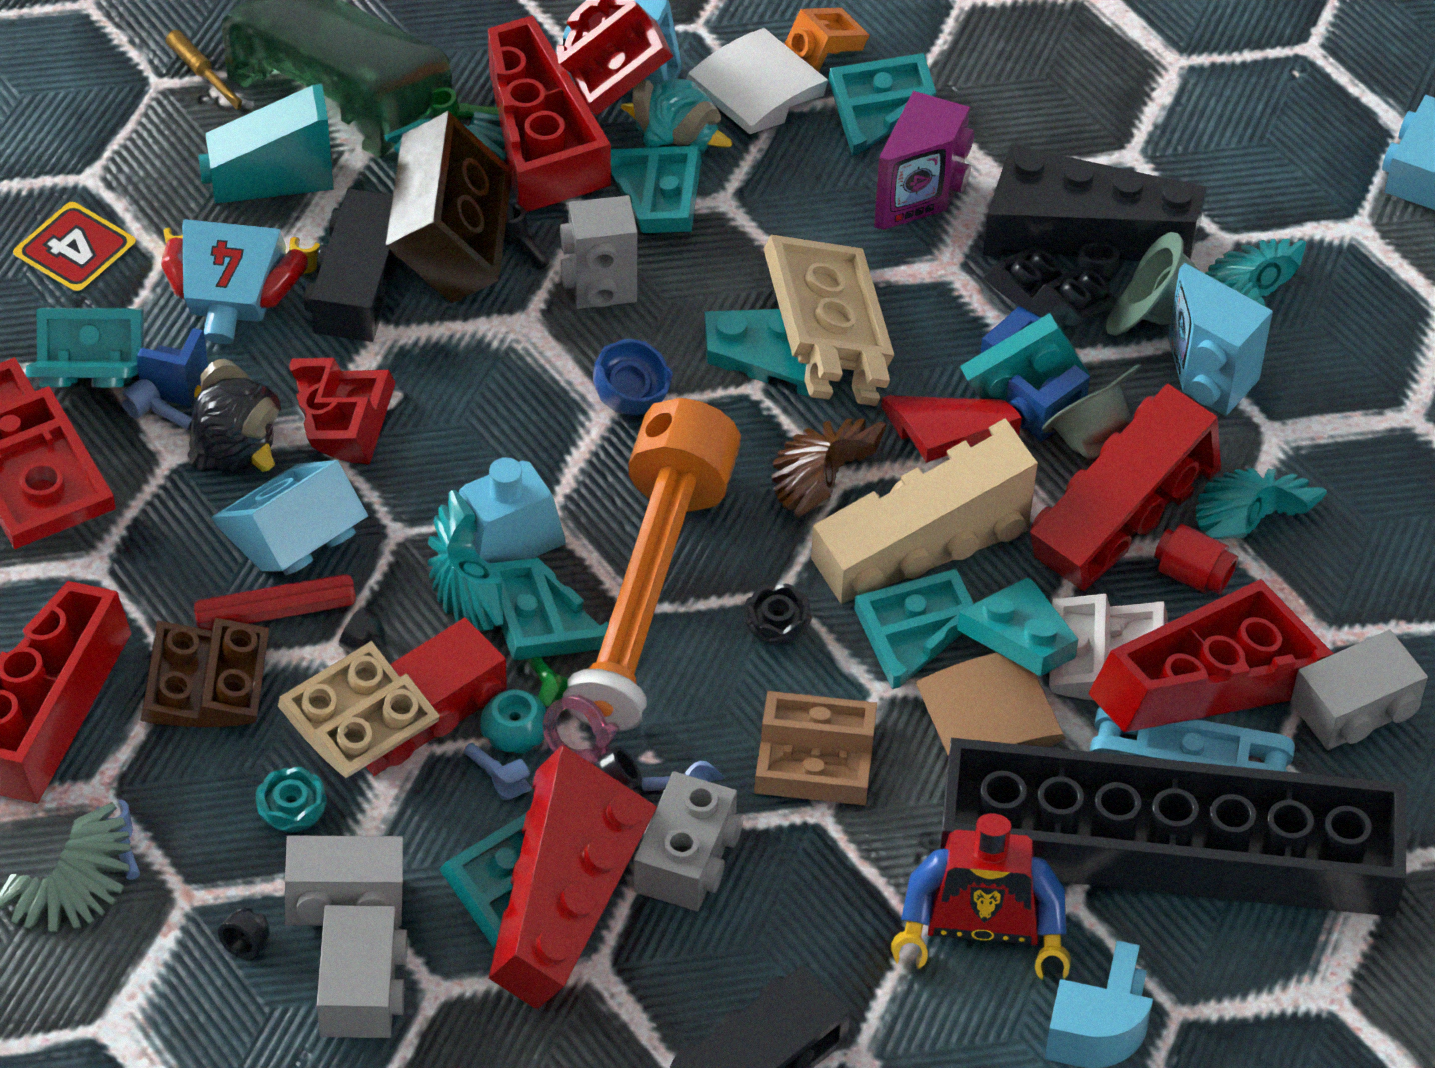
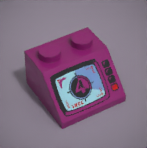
(923, 161)

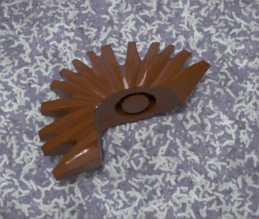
(813, 459)

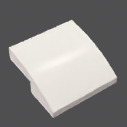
(757, 80)
(1099, 632)

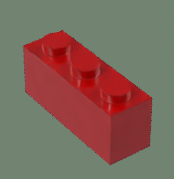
(456, 675)

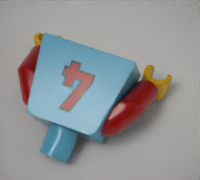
(232, 272)

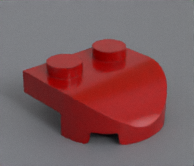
(611, 49)

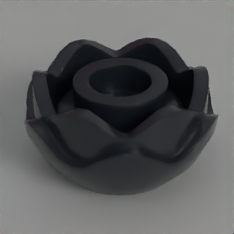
(777, 600)

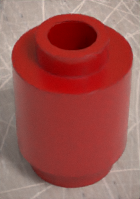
(1195, 559)

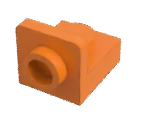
(824, 32)

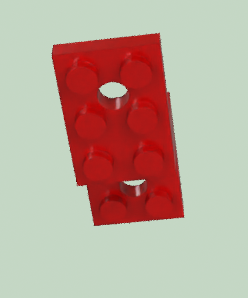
(44, 466)

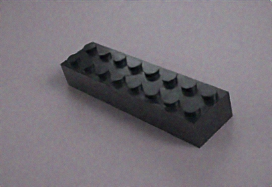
(1189, 825)

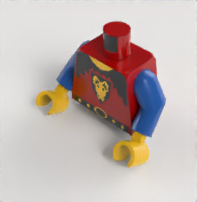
(986, 890)

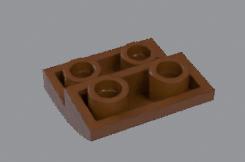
(205, 674)

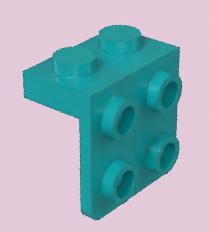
(87, 345)

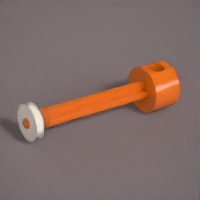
(682, 467)

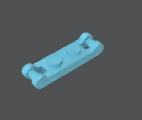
(1196, 742)

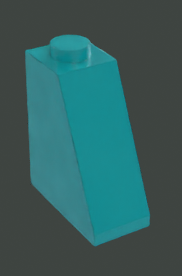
(271, 151)

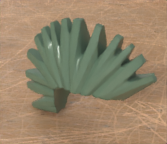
(76, 875)

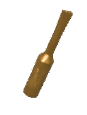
(199, 64)

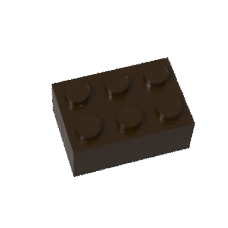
(449, 207)

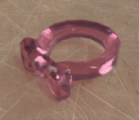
(603, 731)

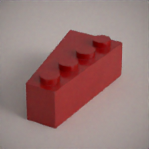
(543, 119)
(1128, 487)
(1208, 662)
(54, 682)
(567, 869)

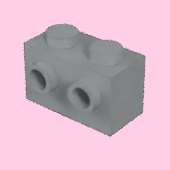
(600, 251)
(1359, 690)
(686, 841)
(341, 873)
(358, 971)

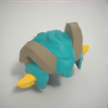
(676, 115)

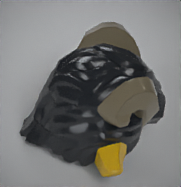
(232, 420)

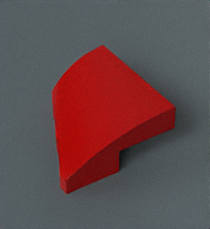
(342, 407)
(942, 423)

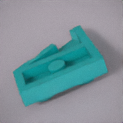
(875, 94)
(659, 184)
(752, 344)
(1032, 353)
(542, 613)
(912, 622)
(1021, 627)
(484, 876)

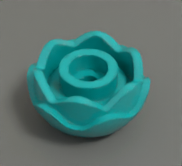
(512, 735)
(288, 785)

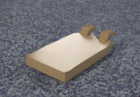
(831, 315)

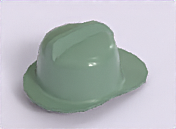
(1152, 287)
(1093, 418)

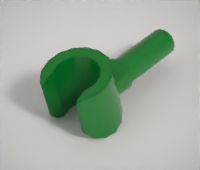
(446, 100)
(553, 684)

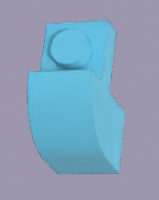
(1100, 1024)

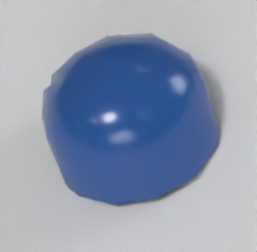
(631, 377)

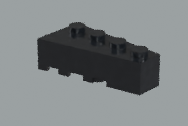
(1073, 202)

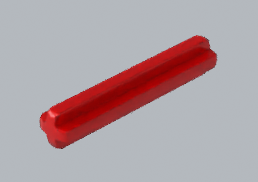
(277, 601)

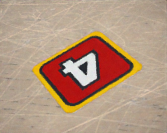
(74, 246)

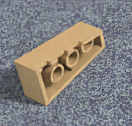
(929, 517)

